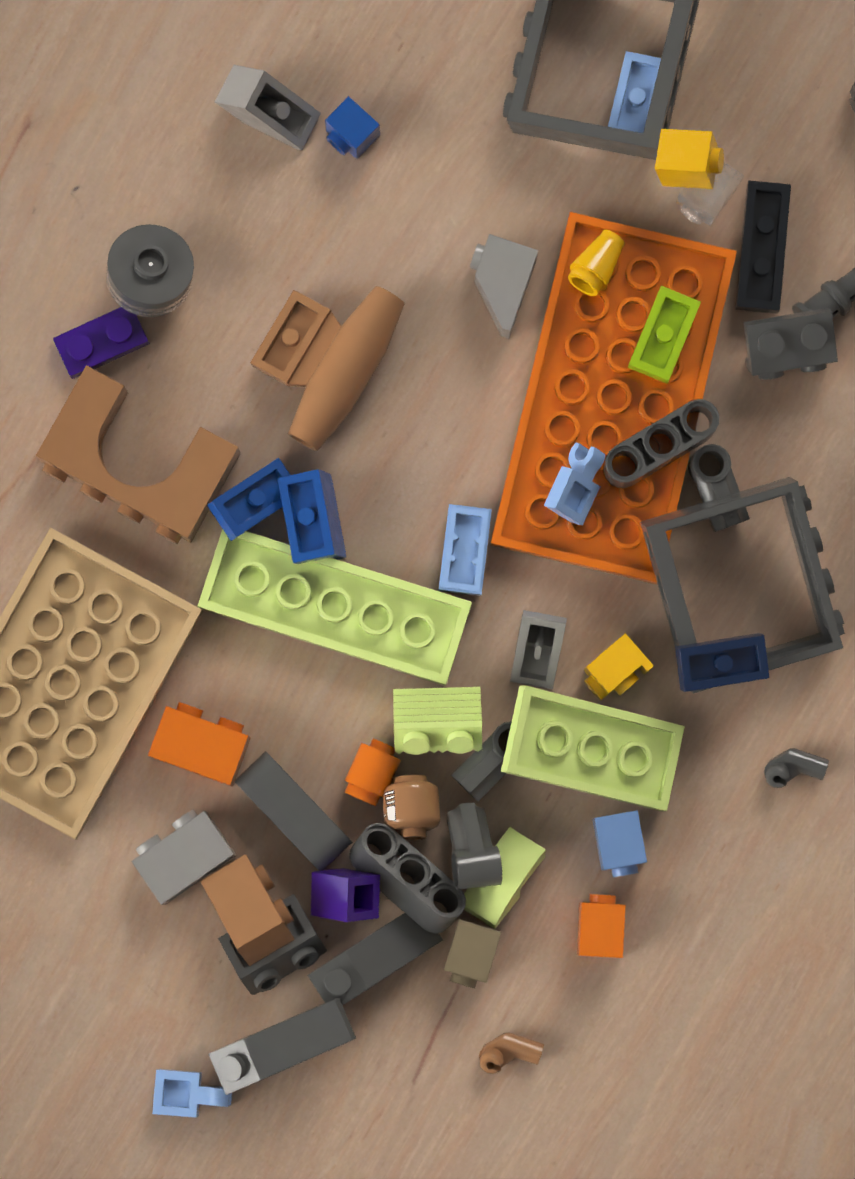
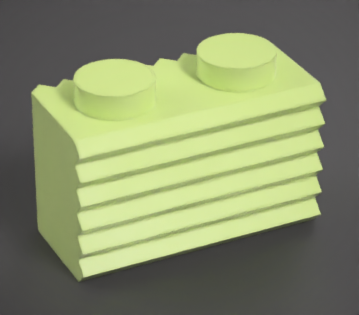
(437, 720)

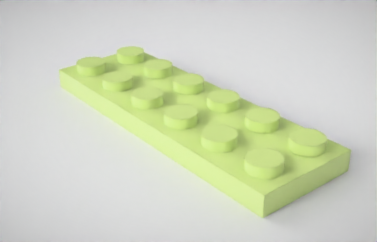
(336, 606)

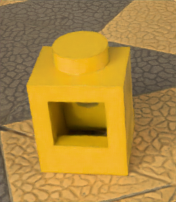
(616, 668)

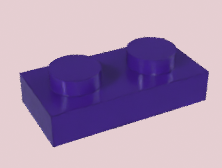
(100, 341)

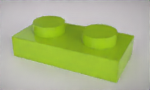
(664, 334)

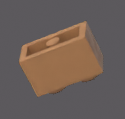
(248, 910)

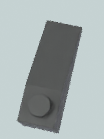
(372, 959)
(282, 1046)

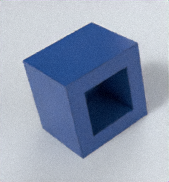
(351, 128)

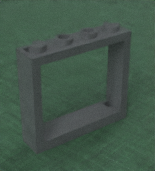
(593, 135)
(807, 545)

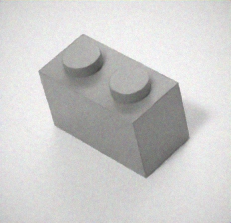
(183, 856)

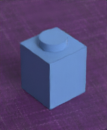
(620, 843)

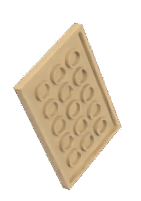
(77, 676)

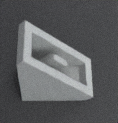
(538, 649)

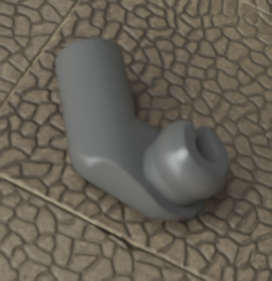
(791, 764)

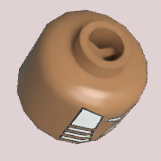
(411, 806)

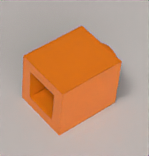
(601, 927)

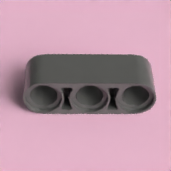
(672, 425)
(293, 811)
(429, 881)

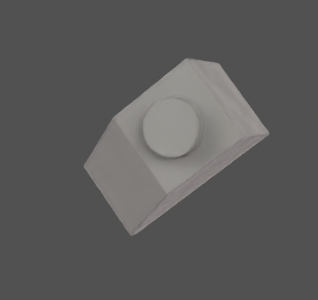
(267, 106)
(503, 278)

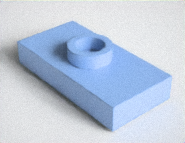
(465, 550)

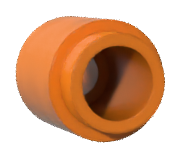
(371, 771)

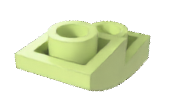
(519, 861)

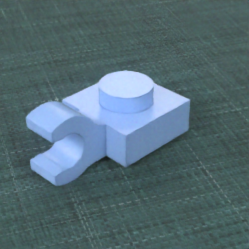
(573, 487)
(181, 1093)

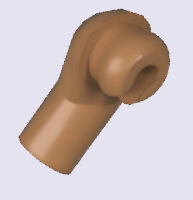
(507, 1048)

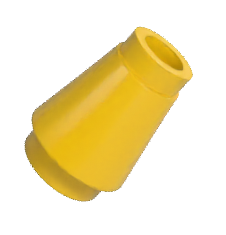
(596, 264)

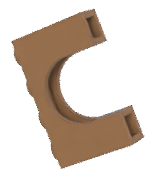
(174, 504)

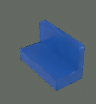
(311, 516)

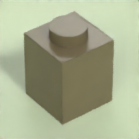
(471, 953)

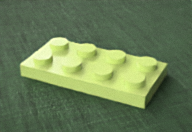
(592, 748)

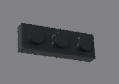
(763, 247)

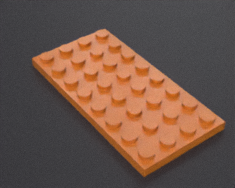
(591, 397)

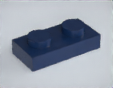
(722, 662)

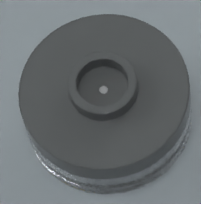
(149, 270)

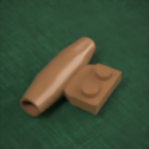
(328, 359)

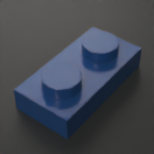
(249, 500)

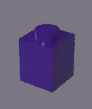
(345, 895)

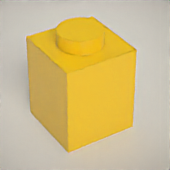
(688, 158)

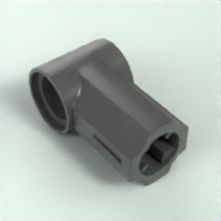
(717, 486)
(484, 767)
(473, 856)

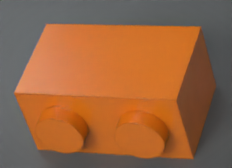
(200, 745)

